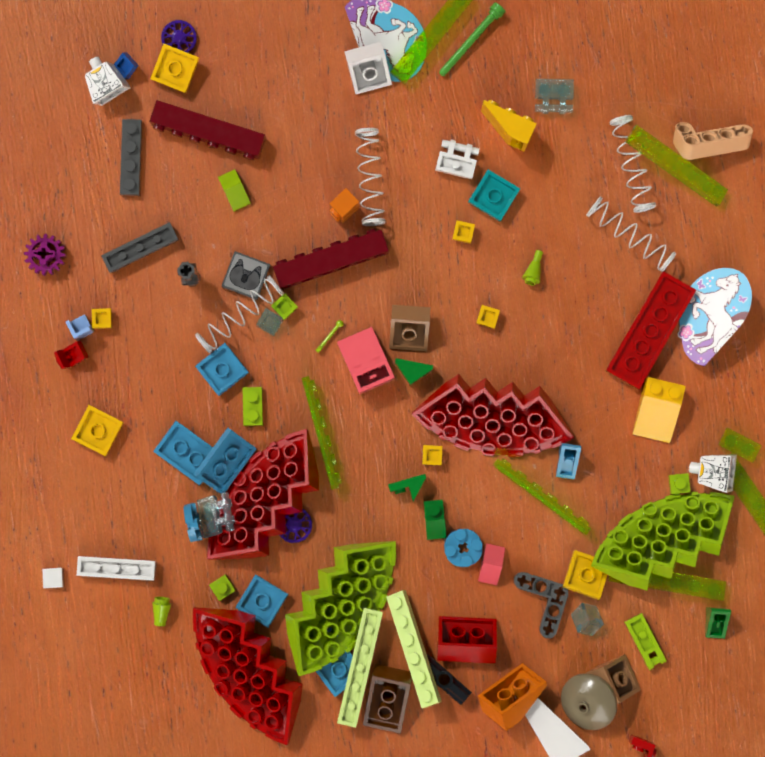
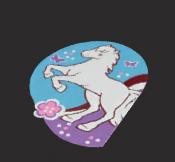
(384, 23)
(714, 313)

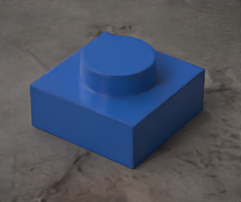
(126, 65)

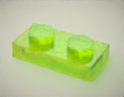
(739, 445)

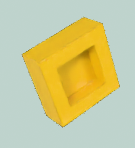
(463, 232)
(488, 317)
(101, 318)
(432, 455)

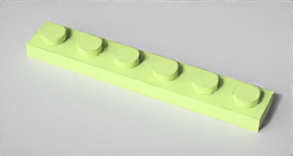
(413, 649)
(359, 667)

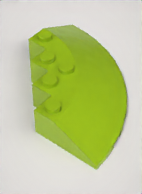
(664, 534)
(354, 583)

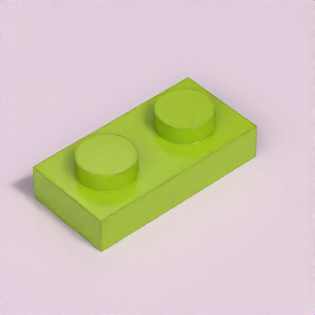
(252, 406)

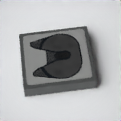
(245, 275)

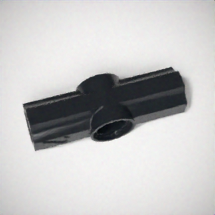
(454, 687)

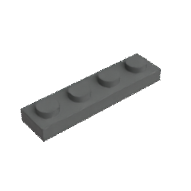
(131, 157)
(139, 247)

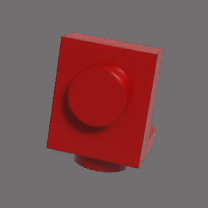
(71, 355)

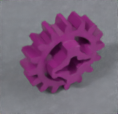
(45, 246)

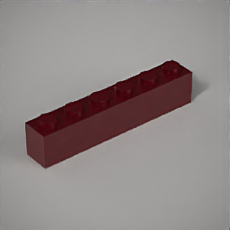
(208, 130)
(331, 259)

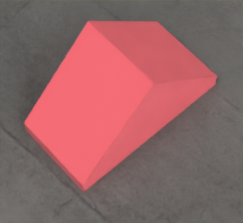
(491, 564)

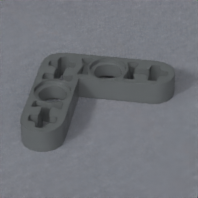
(549, 593)

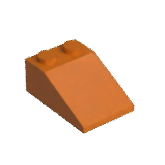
(512, 696)

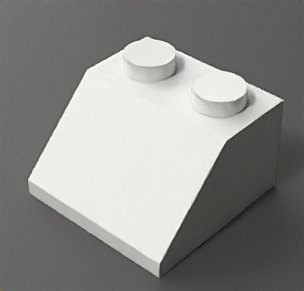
(368, 68)

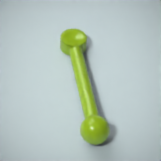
(339, 323)

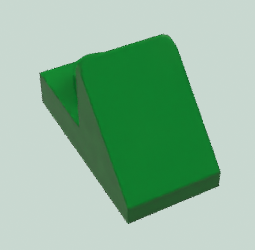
(413, 483)
(434, 519)

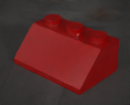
(467, 639)

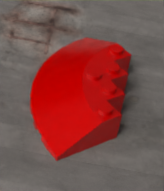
(493, 420)
(263, 496)
(245, 671)

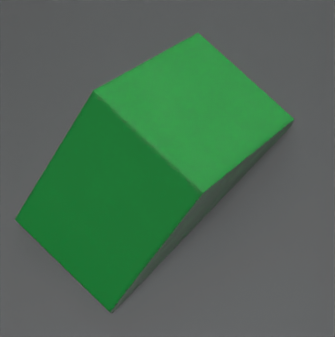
(412, 370)
(717, 622)

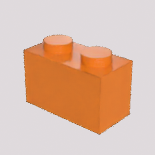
(343, 206)

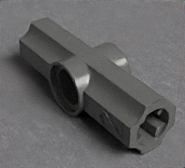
(188, 274)

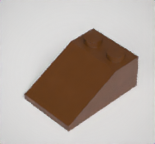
(387, 698)

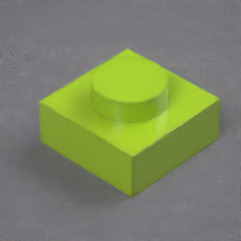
(284, 306)
(679, 483)
(222, 587)

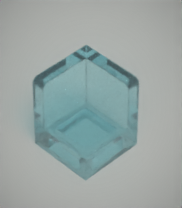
(269, 322)
(587, 619)

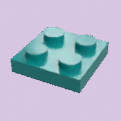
(494, 195)

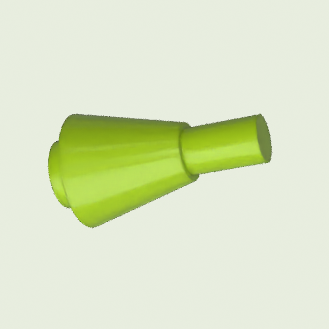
(533, 272)

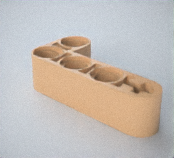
(711, 142)

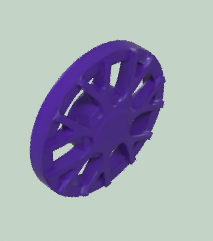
(178, 36)
(294, 525)

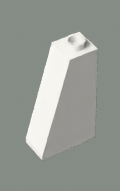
(554, 733)

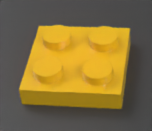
(175, 68)
(97, 430)
(583, 577)

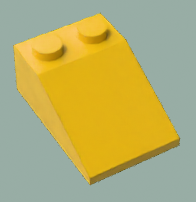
(658, 409)

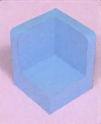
(80, 327)

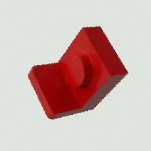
(640, 744)

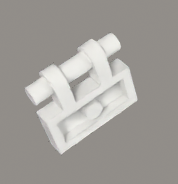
(456, 164)

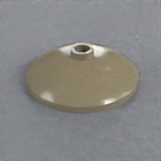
(595, 695)

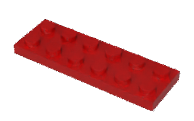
(651, 330)

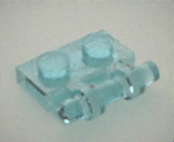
(554, 89)
(209, 515)

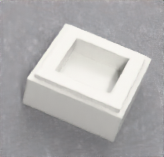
(53, 578)

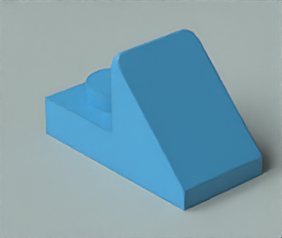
(568, 460)

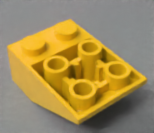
(511, 127)

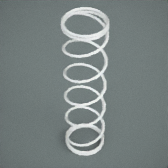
(640, 207)
(594, 208)
(373, 221)
(208, 347)

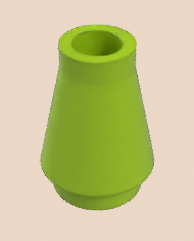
(161, 609)

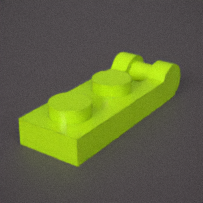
(645, 640)

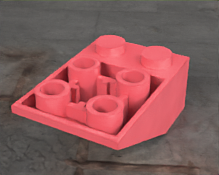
(365, 360)

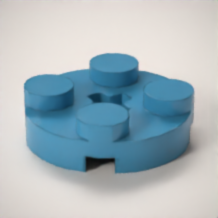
(193, 522)
(452, 550)

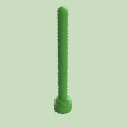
(496, 11)

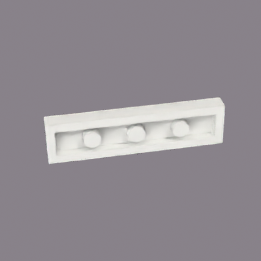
(116, 568)

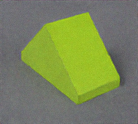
(234, 190)

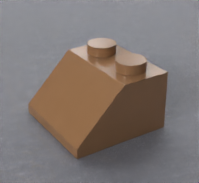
(409, 327)
(619, 677)

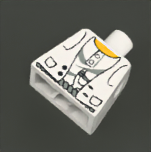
(104, 81)
(715, 471)

